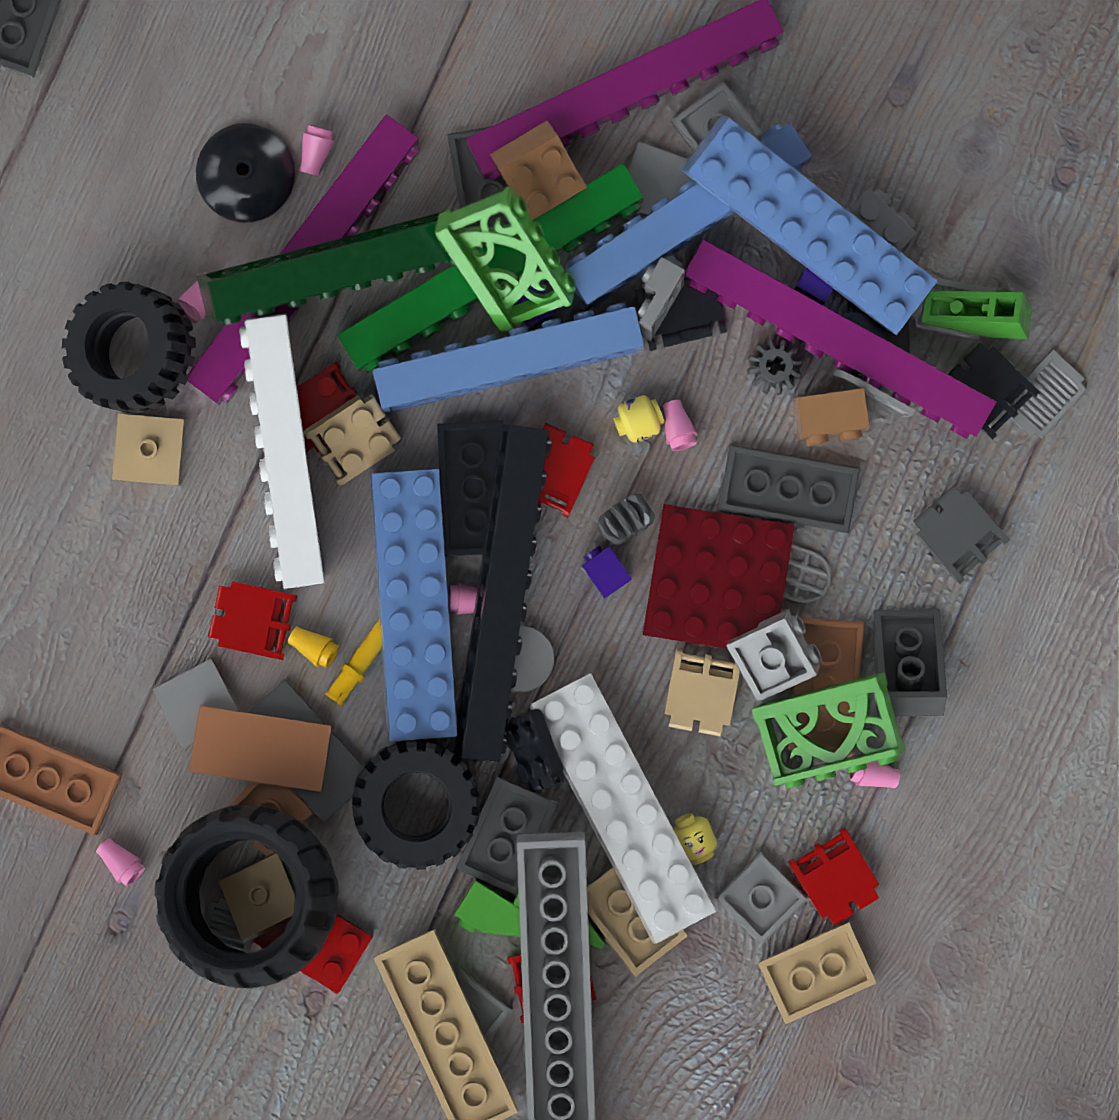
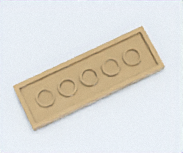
(445, 1030)

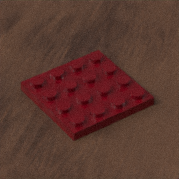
(715, 575)

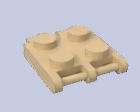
(354, 437)
(701, 693)

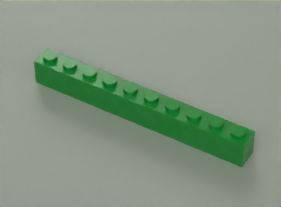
(450, 294)

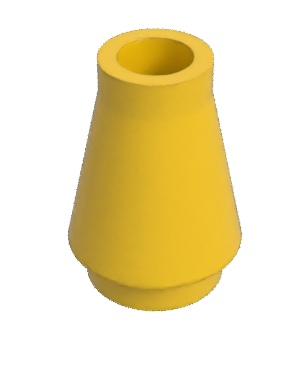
(315, 647)

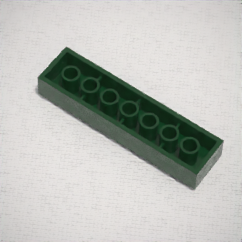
(323, 269)

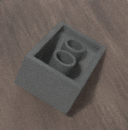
(912, 656)

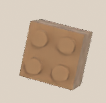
(539, 169)
(830, 416)

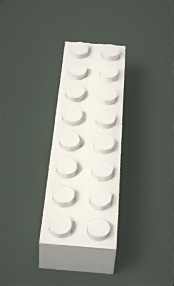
(284, 451)
(623, 810)

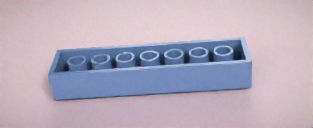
(808, 224)
(666, 229)
(508, 359)
(413, 605)

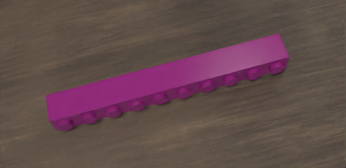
(638, 82)
(333, 218)
(839, 338)

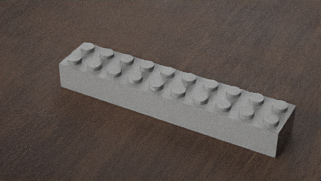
(556, 976)

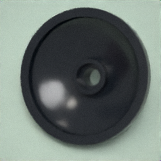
(261, 189)

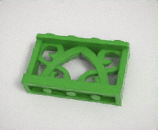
(530, 240)
(858, 696)

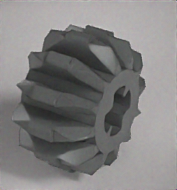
(780, 376)
(626, 519)

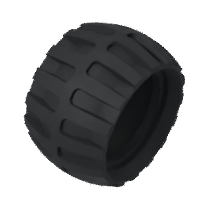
(180, 906)

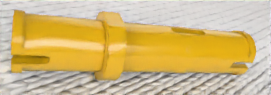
(356, 666)

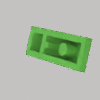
(979, 313)
(488, 911)

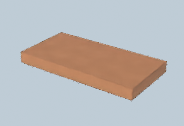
(841, 656)
(260, 748)
(55, 781)

